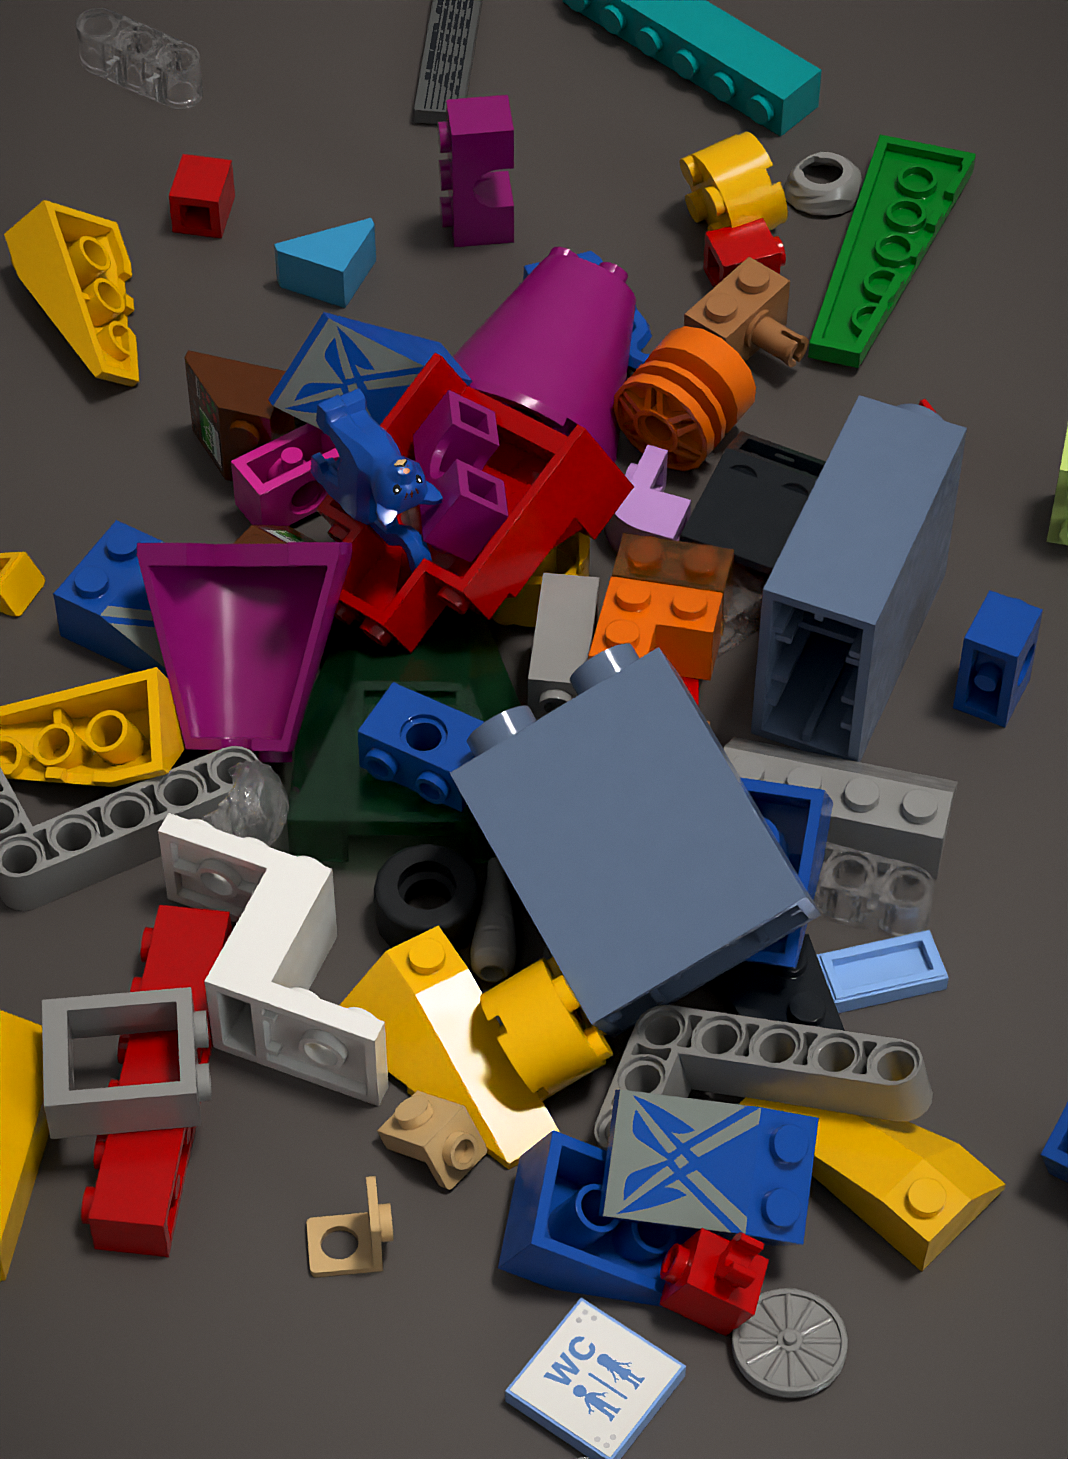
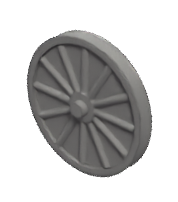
(791, 1344)

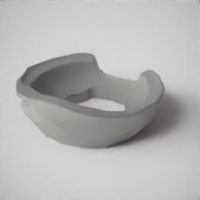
(824, 198)

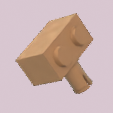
(750, 313)

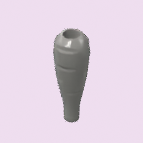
(494, 934)

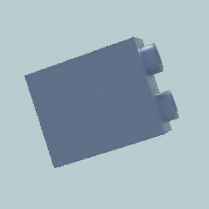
(856, 579)
(630, 838)

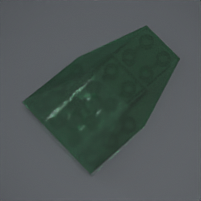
(339, 798)

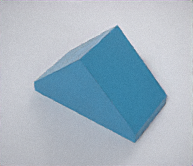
(327, 262)

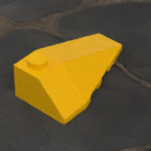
(78, 277)
(94, 733)
(447, 1045)
(22, 1125)
(898, 1178)

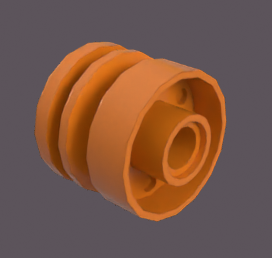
(685, 397)

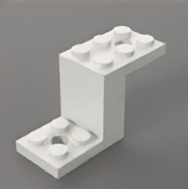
(265, 970)

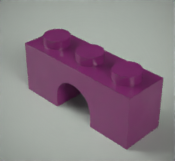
(477, 142)
(452, 453)

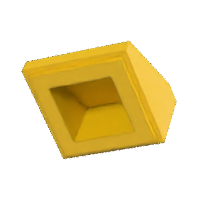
(18, 582)

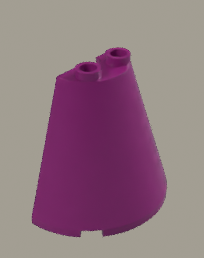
(558, 346)
(243, 635)

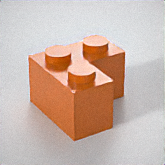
(665, 616)

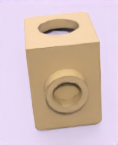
(367, 1227)

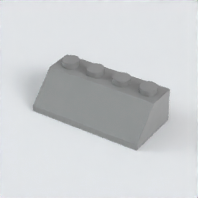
(873, 805)

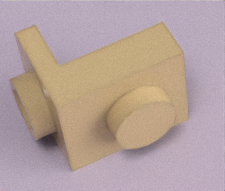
(436, 1134)

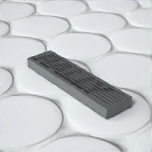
(446, 57)

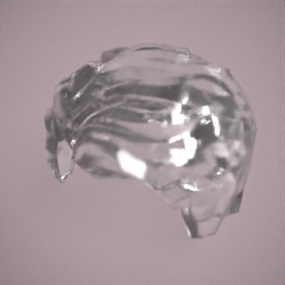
(254, 805)

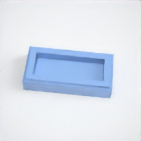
(883, 971)

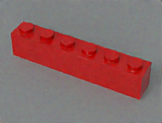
(146, 1170)

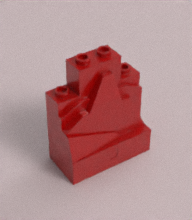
(551, 492)

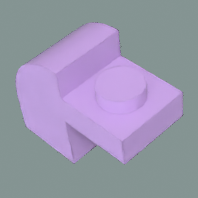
(647, 507)

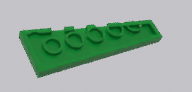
(891, 229)

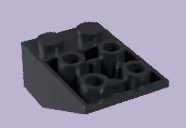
(753, 501)

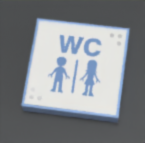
(595, 1383)

